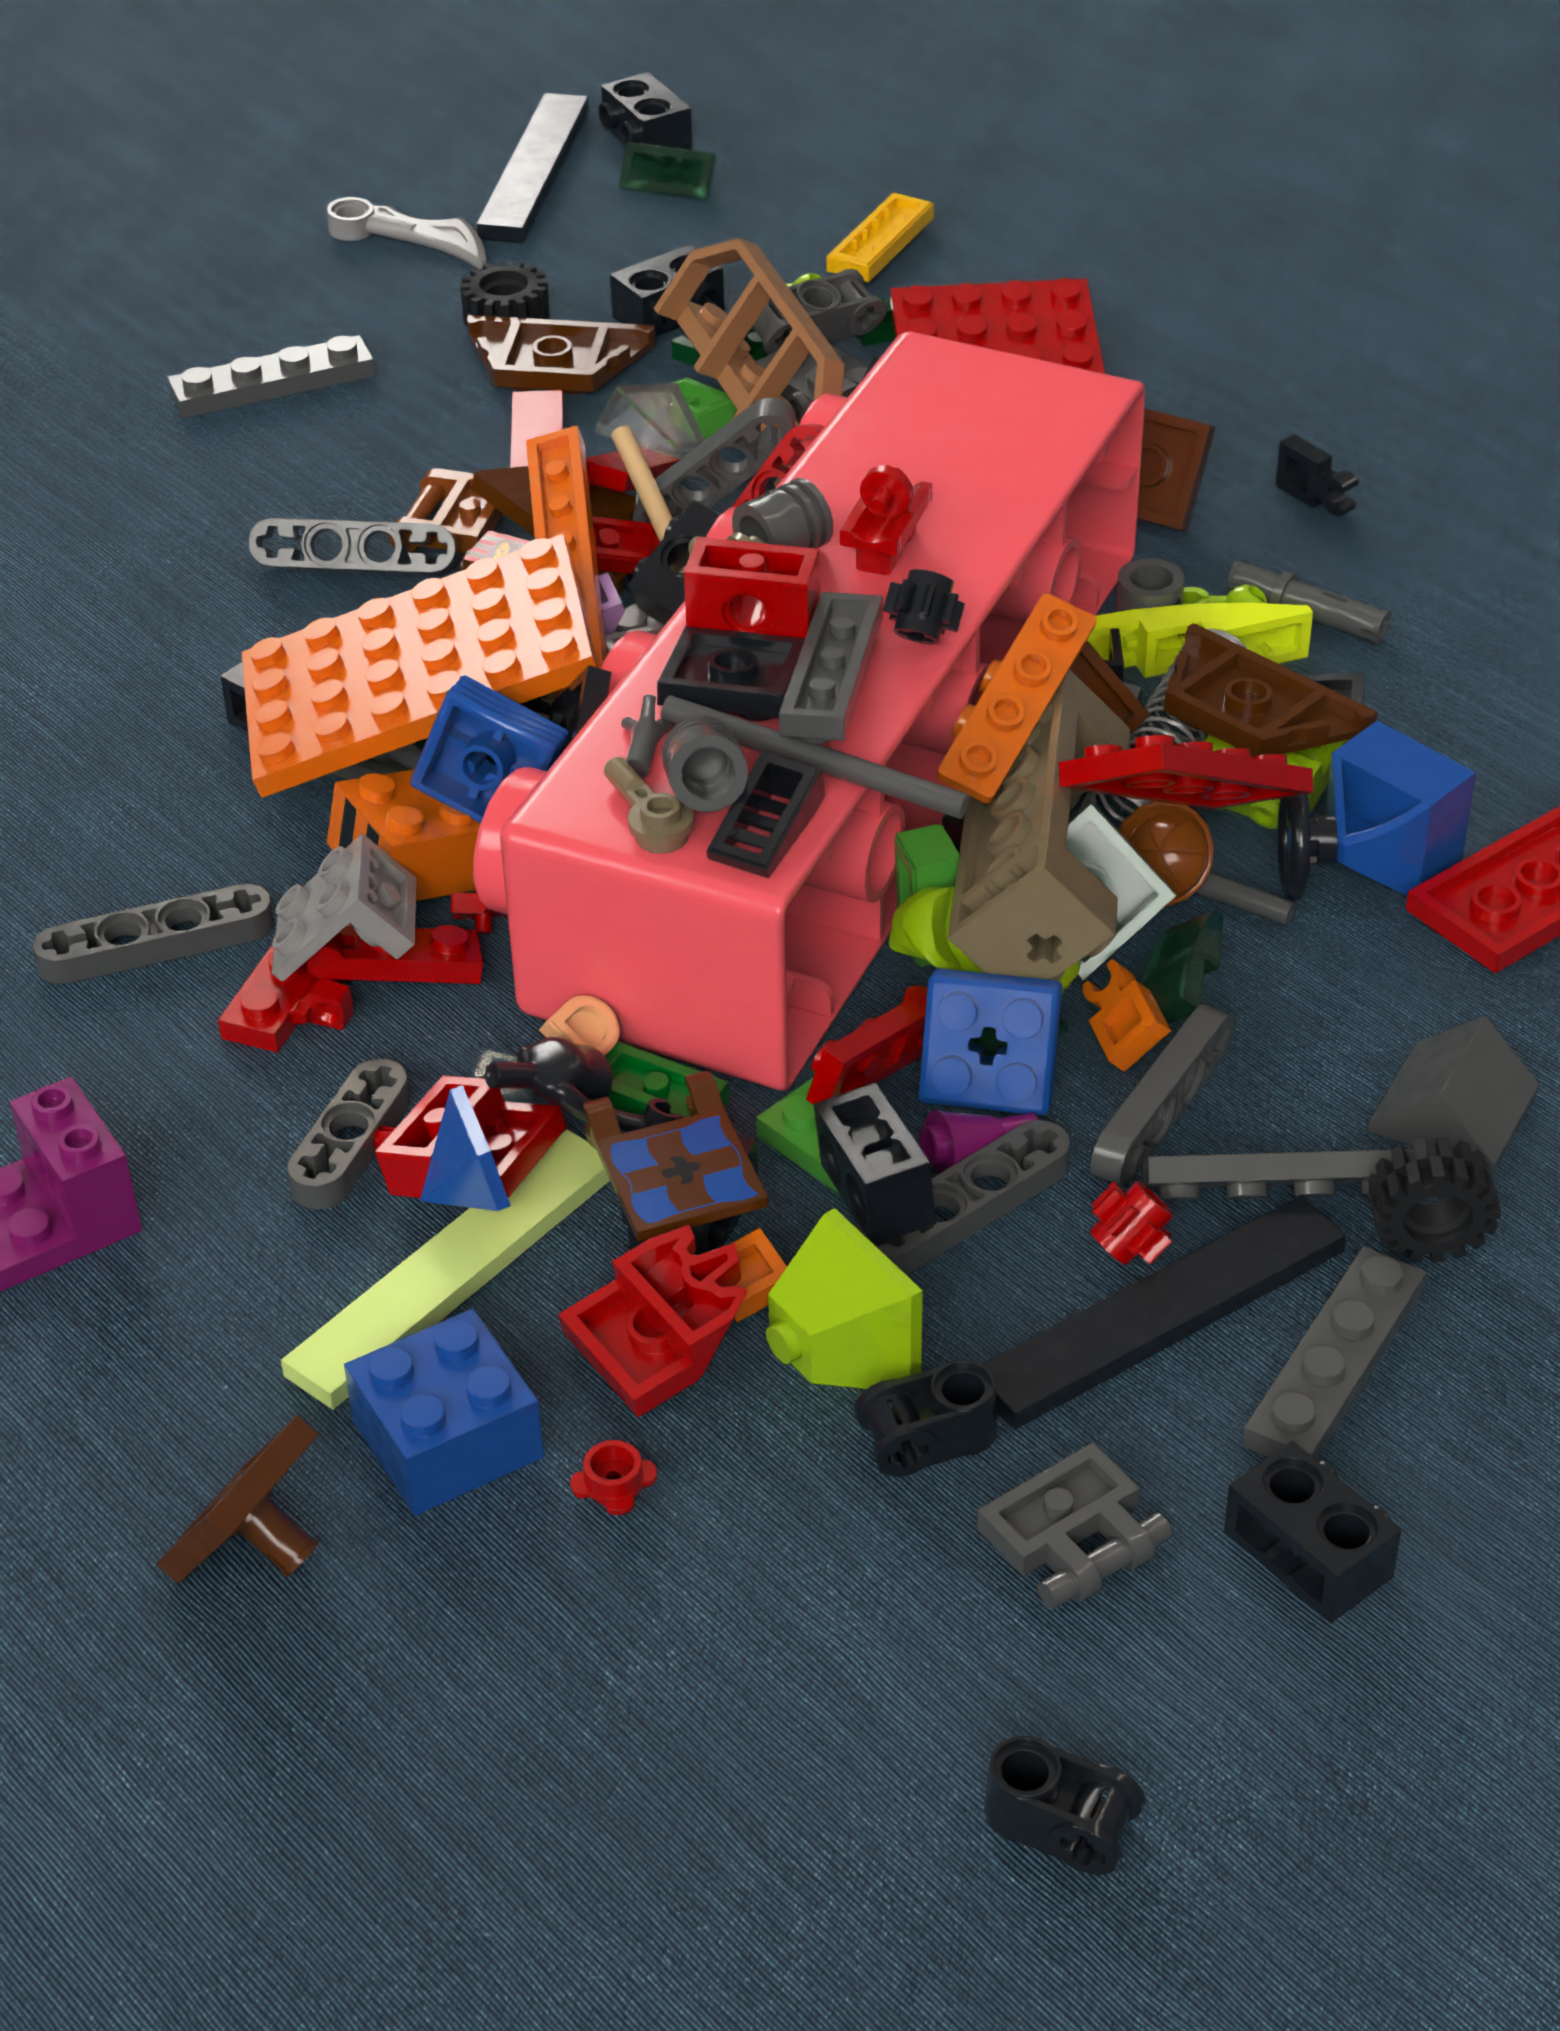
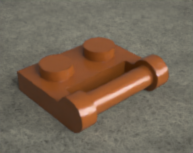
(461, 513)

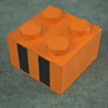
(410, 827)

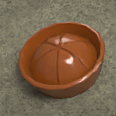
(1173, 843)

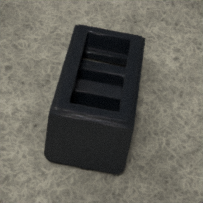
(768, 777)

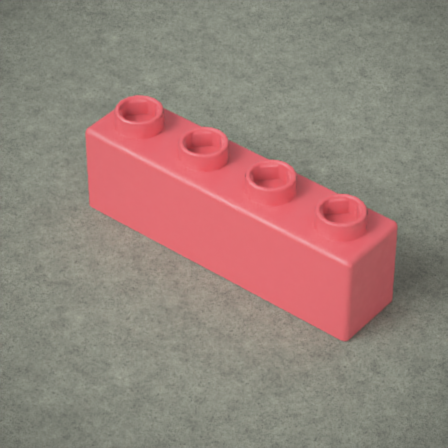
(751, 970)

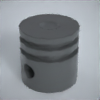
(787, 516)
(1149, 584)
(704, 764)

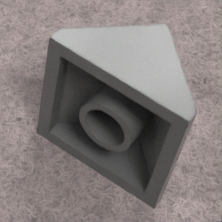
(1459, 1088)

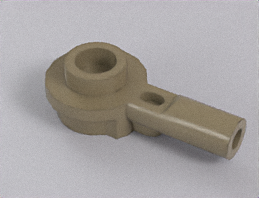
(655, 819)

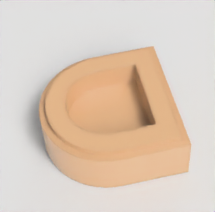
(585, 1022)

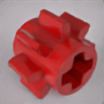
(1131, 1223)

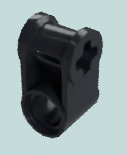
(933, 1416)
(1063, 1803)

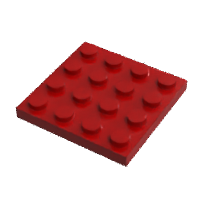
(1017, 317)

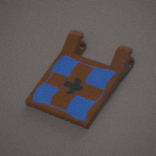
(677, 1169)

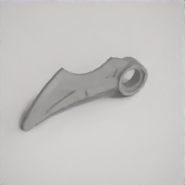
(357, 219)

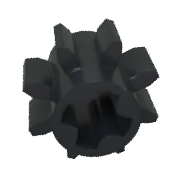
(923, 606)

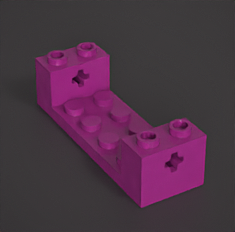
(66, 1191)

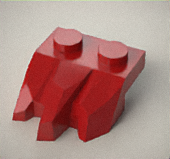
(658, 1318)

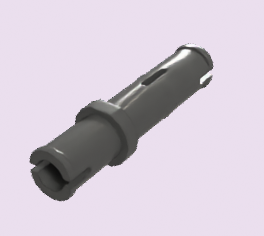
(1327, 607)

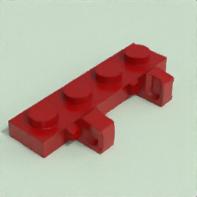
(270, 1009)

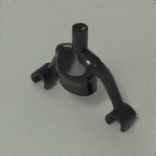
(568, 1077)

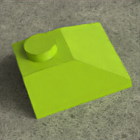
(845, 1310)

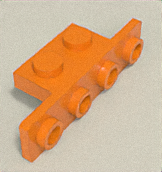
(1014, 698)

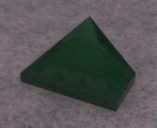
(667, 171)

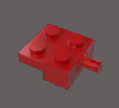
(513, 1130)

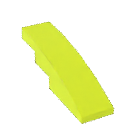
(1157, 634)

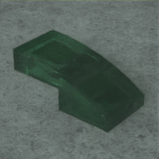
(1180, 961)

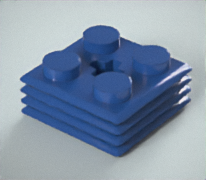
(469, 728)
(1024, 1016)

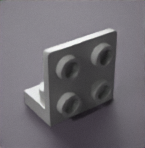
(351, 887)

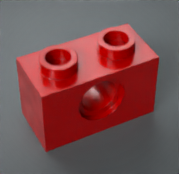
(751, 587)

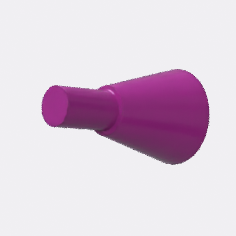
(955, 1136)

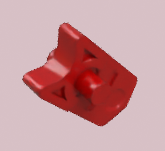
(469, 907)

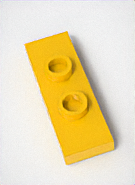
(881, 236)

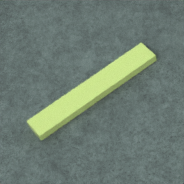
(447, 1269)

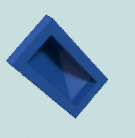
(461, 1162)

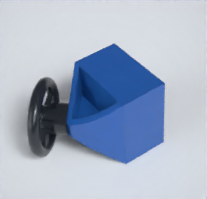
(1388, 814)

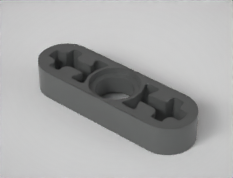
(350, 1157)

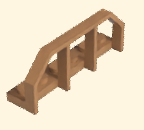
(721, 336)

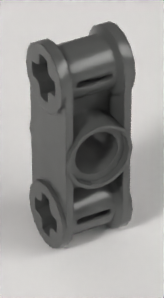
(835, 304)

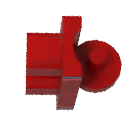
(884, 518)

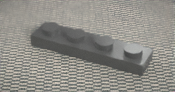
(271, 376)
(831, 667)
(1250, 1174)
(1336, 1355)

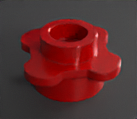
(613, 1476)

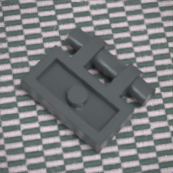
(1060, 1509)

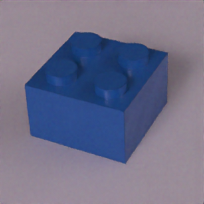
(444, 1411)

